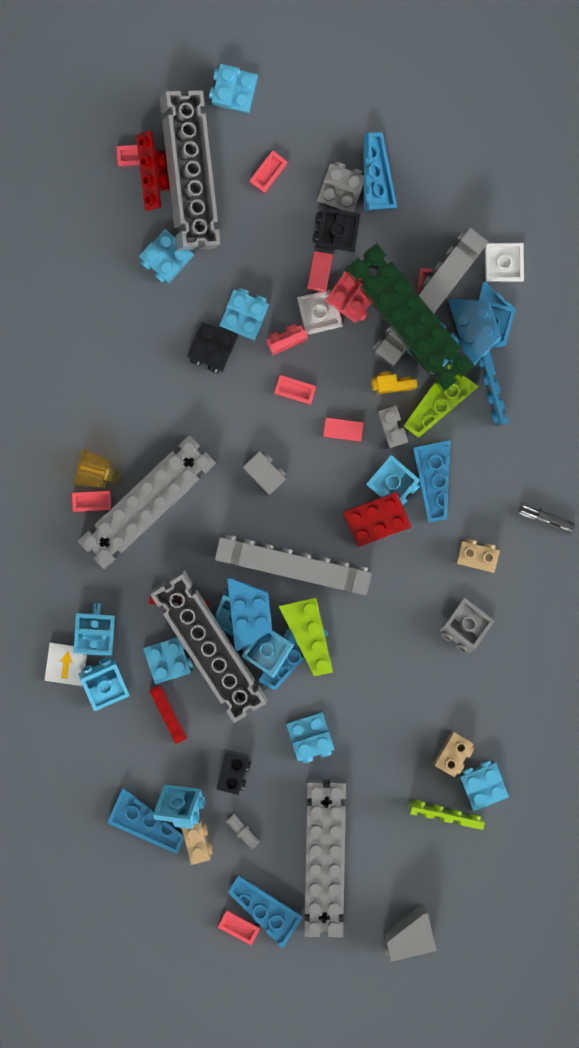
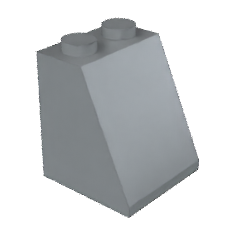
(410, 936)

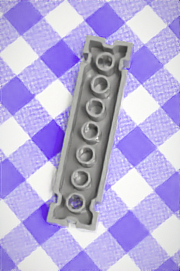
(189, 170)
(436, 289)
(146, 502)
(294, 566)
(209, 646)
(325, 858)

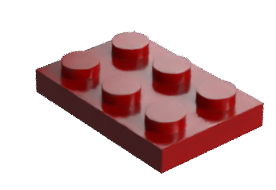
(377, 519)

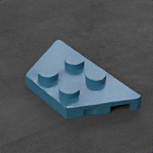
(502, 311)
(475, 326)
(249, 612)

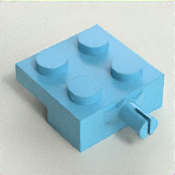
(94, 633)

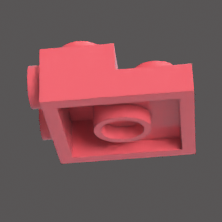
(349, 299)
(281, 342)

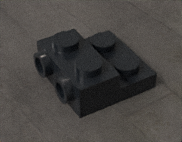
(336, 229)
(212, 347)

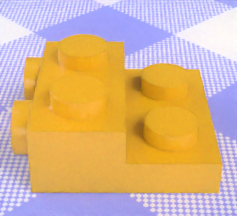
(388, 383)

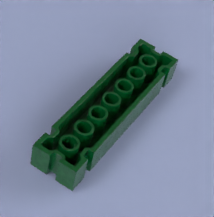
(409, 317)

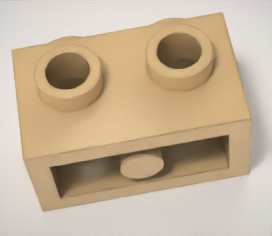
(477, 556)
(453, 754)
(197, 844)

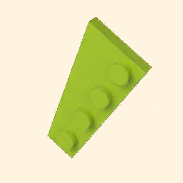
(438, 404)
(307, 628)
(430, 812)

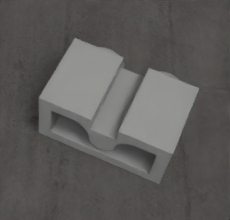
(388, 420)
(264, 472)

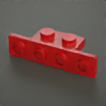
(153, 170)

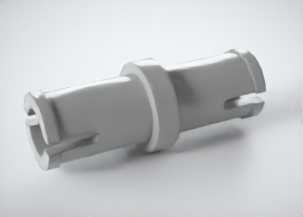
(243, 831)

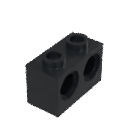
(229, 771)

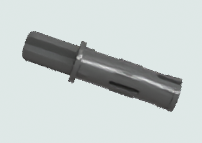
(546, 518)

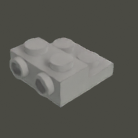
(341, 187)
(466, 626)

